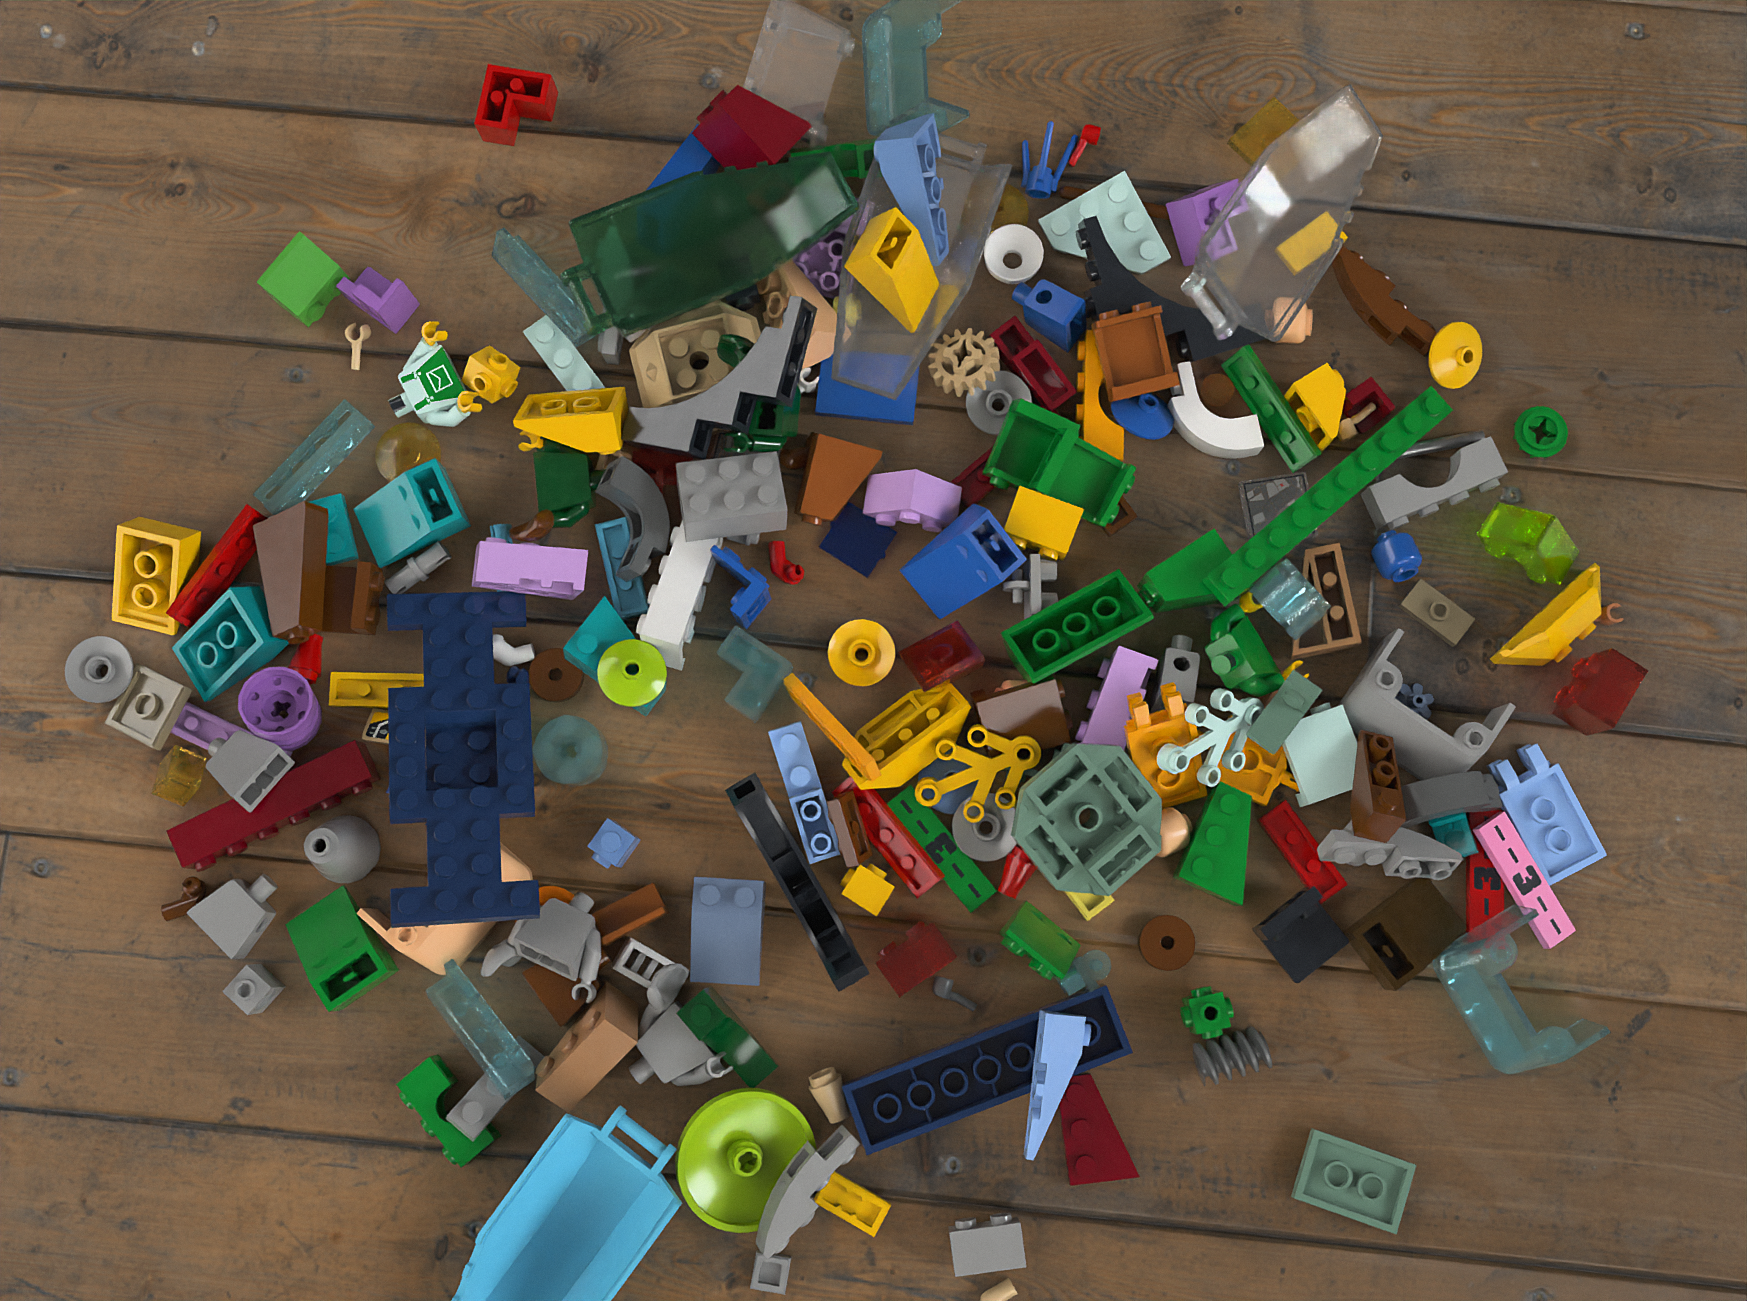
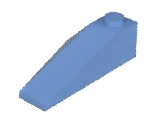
(909, 169)

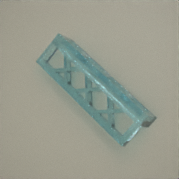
(540, 285)
(317, 464)
(481, 1031)

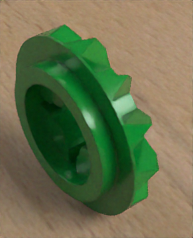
(1553, 426)

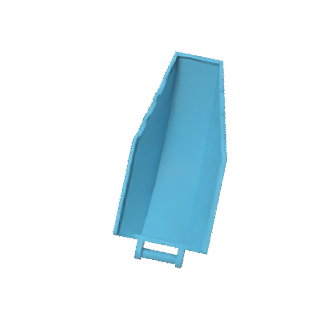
(574, 1218)

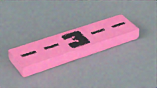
(1524, 879)

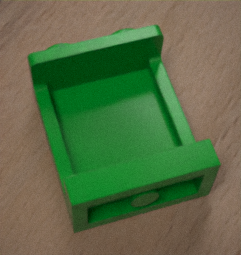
(1022, 444)
(1083, 477)

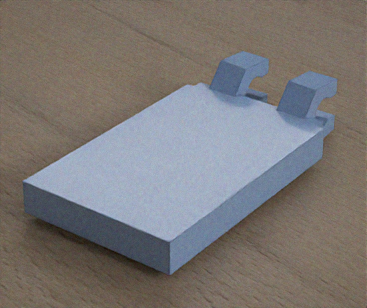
(1546, 814)

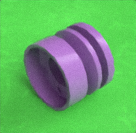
(278, 690)

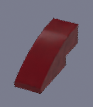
(1032, 364)

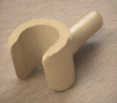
(356, 341)
(1346, 427)

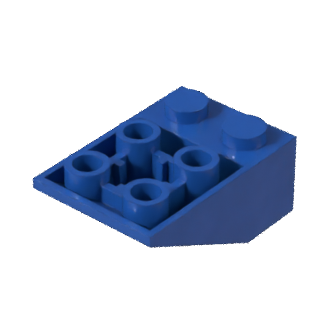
(963, 561)

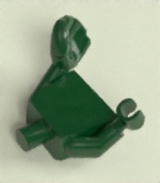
(770, 422)

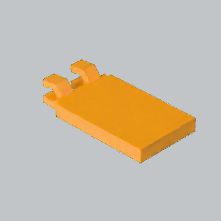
(1149, 732)

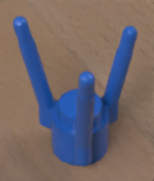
(1040, 182)

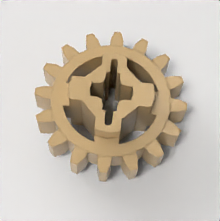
(964, 362)

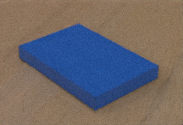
(849, 402)

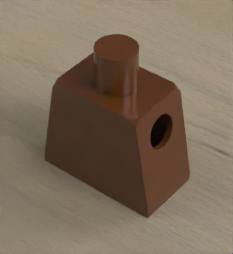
(556, 990)

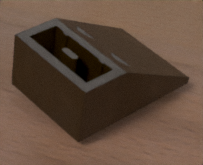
(1405, 933)

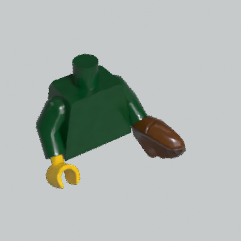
(563, 487)

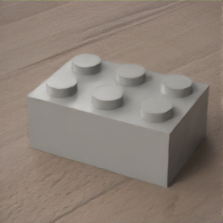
(731, 496)

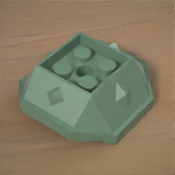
(1121, 824)

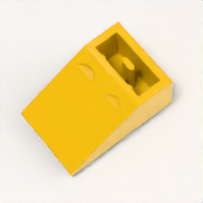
(895, 267)

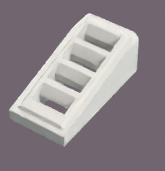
(625, 952)

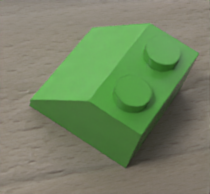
(302, 280)

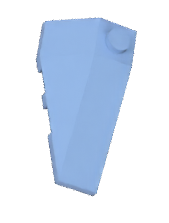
(1056, 1057)

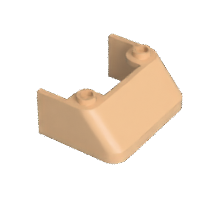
(440, 943)

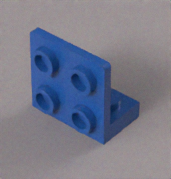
(746, 602)

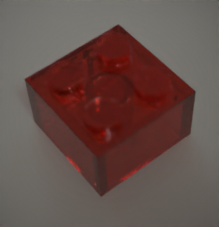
(1598, 691)

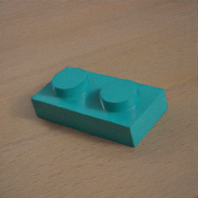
(340, 538)

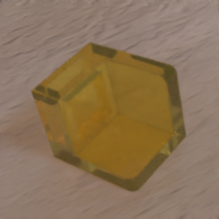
(179, 775)

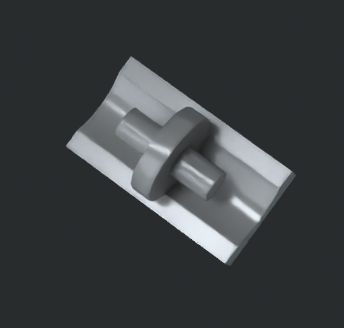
(1034, 573)

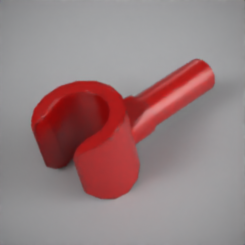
(1089, 135)

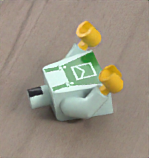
(433, 384)

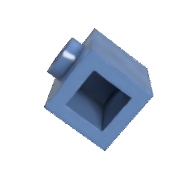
(613, 844)

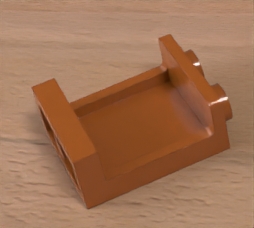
(1133, 352)

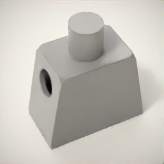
(1176, 666)
(247, 766)
(236, 914)

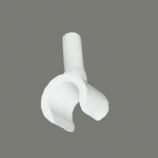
(806, 386)

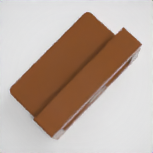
(630, 913)

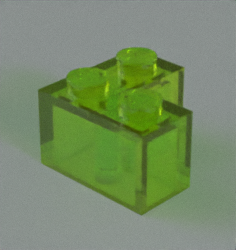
(1531, 539)

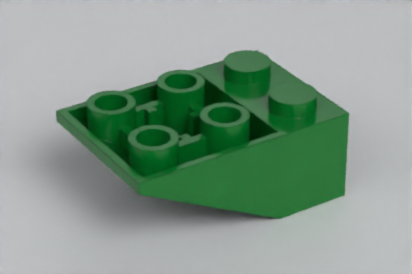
(1040, 940)
(339, 950)

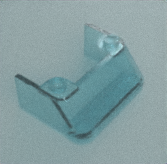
(897, 65)
(1474, 981)

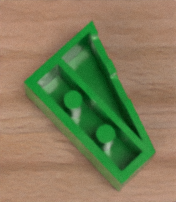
(1219, 846)

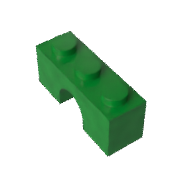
(851, 157)
(426, 1092)

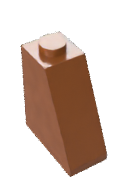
(831, 477)

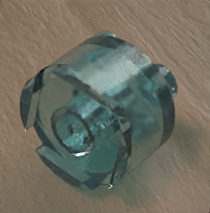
(1290, 599)
(551, 751)

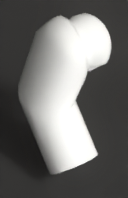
(511, 656)

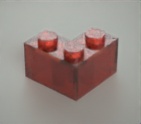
(915, 958)

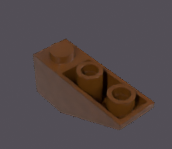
(1376, 790)

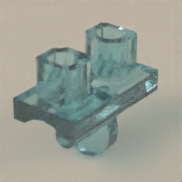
(1084, 971)

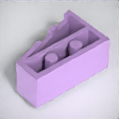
(530, 568)
(1122, 675)

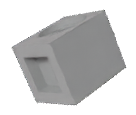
(253, 989)

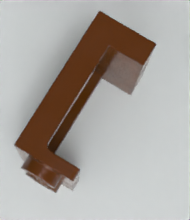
(1026, 711)

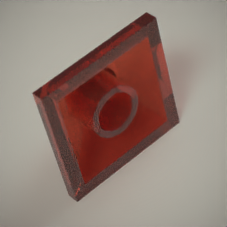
(942, 657)

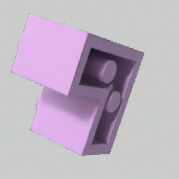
(912, 499)

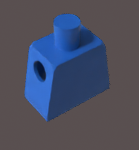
(1052, 312)

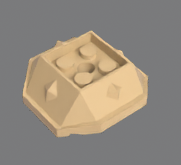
(668, 350)

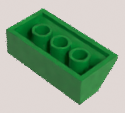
(1075, 627)

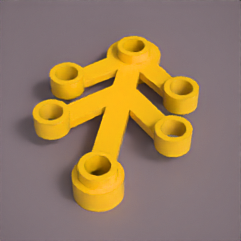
(982, 769)

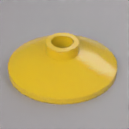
(1455, 355)
(861, 635)

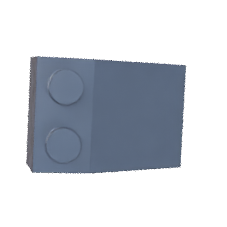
(727, 930)

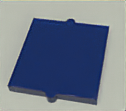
(857, 540)

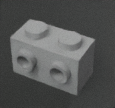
(987, 1245)

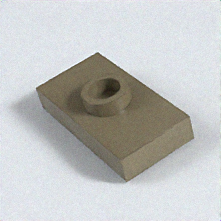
(1436, 612)

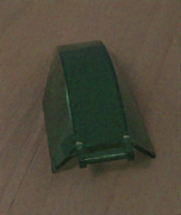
(702, 239)

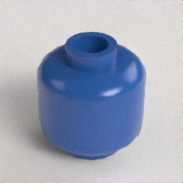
(1396, 556)

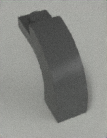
(645, 510)
(1449, 796)

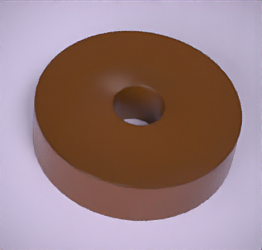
(541, 681)
(1182, 946)

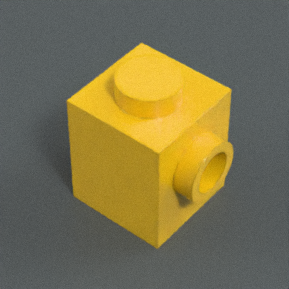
(867, 887)

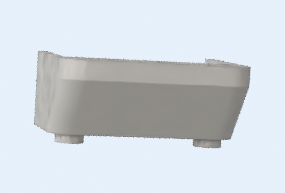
(1418, 743)

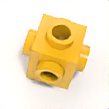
(491, 374)

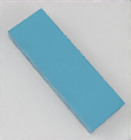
(630, 596)

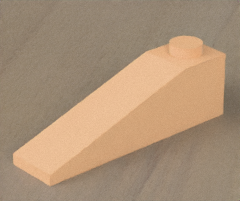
(793, 282)

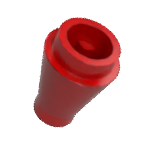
(308, 659)
(1016, 872)

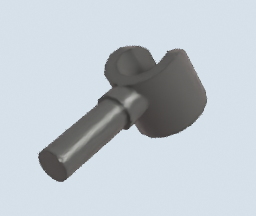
(942, 988)

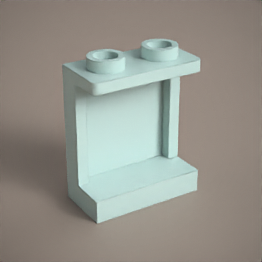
(1322, 754)

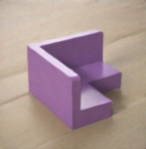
(1191, 215)
(381, 299)

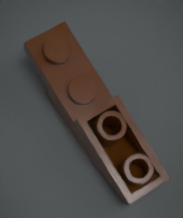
(1368, 295)

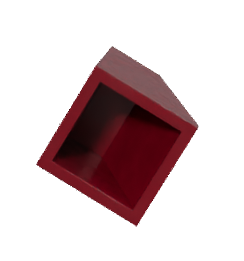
(747, 129)

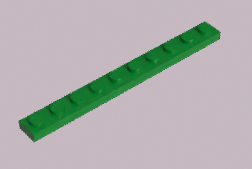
(1326, 496)

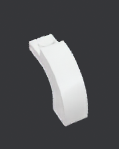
(1207, 431)

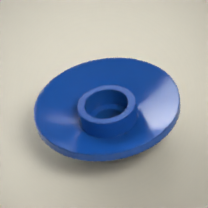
(1144, 416)

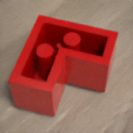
(508, 97)

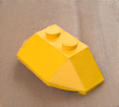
(1557, 624)
(907, 735)

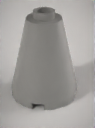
(343, 849)

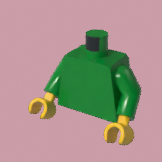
(1240, 654)

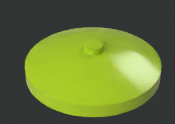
(737, 1154)

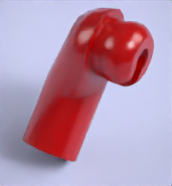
(781, 567)

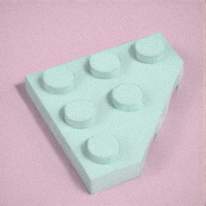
(1121, 218)

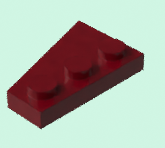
(1090, 1137)

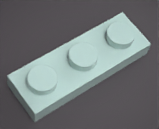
(561, 356)

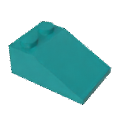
(228, 642)

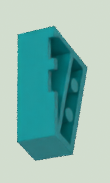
(594, 637)

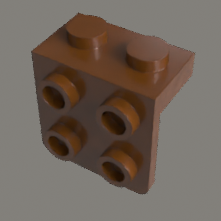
(352, 599)

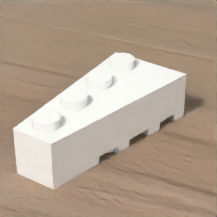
(677, 596)

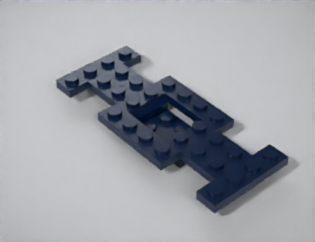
(461, 759)

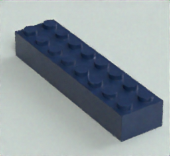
(972, 1072)

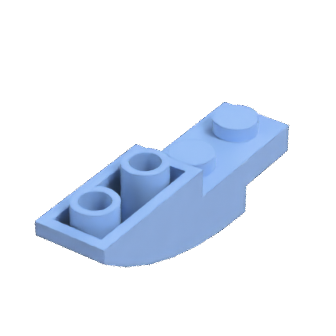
(804, 791)

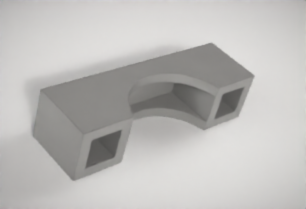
(1470, 468)

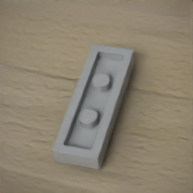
(484, 1100)

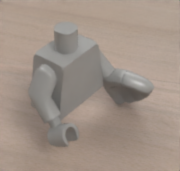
(559, 940)
(667, 1042)

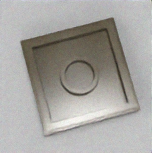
(149, 707)

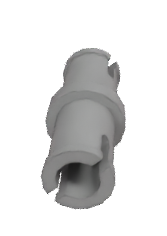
(418, 568)

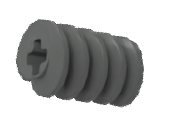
(1231, 1055)

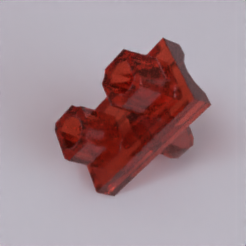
(659, 466)

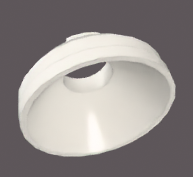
(1017, 240)

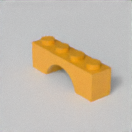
(1095, 425)

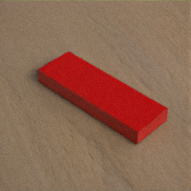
(1300, 850)

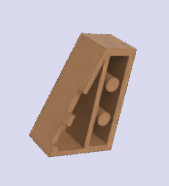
(1338, 628)
(589, 1048)

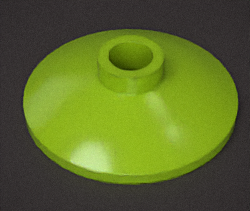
(637, 688)

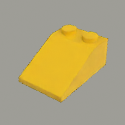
(579, 418)
(151, 571)

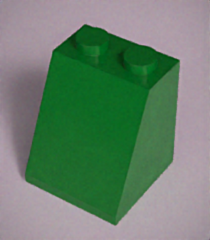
(1178, 580)

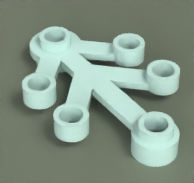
(1244, 714)

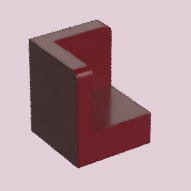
(1360, 397)

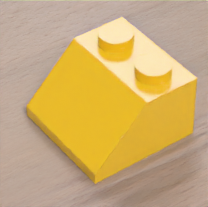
(1319, 403)
(1042, 524)

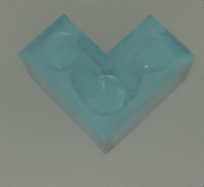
(760, 670)

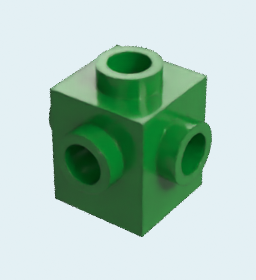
(1194, 1007)

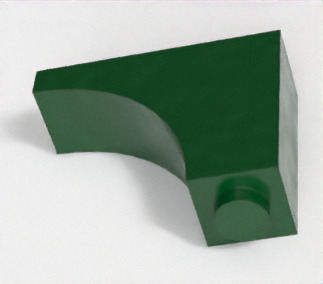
(722, 1030)

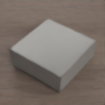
(770, 1274)

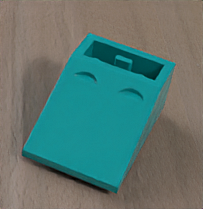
(411, 513)

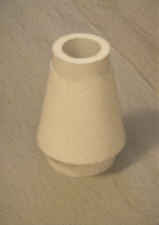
(828, 1092)

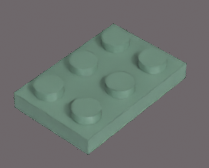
(1353, 1181)

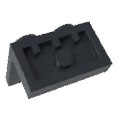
(1301, 934)

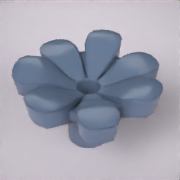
(1415, 700)

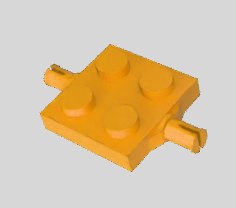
(1260, 772)

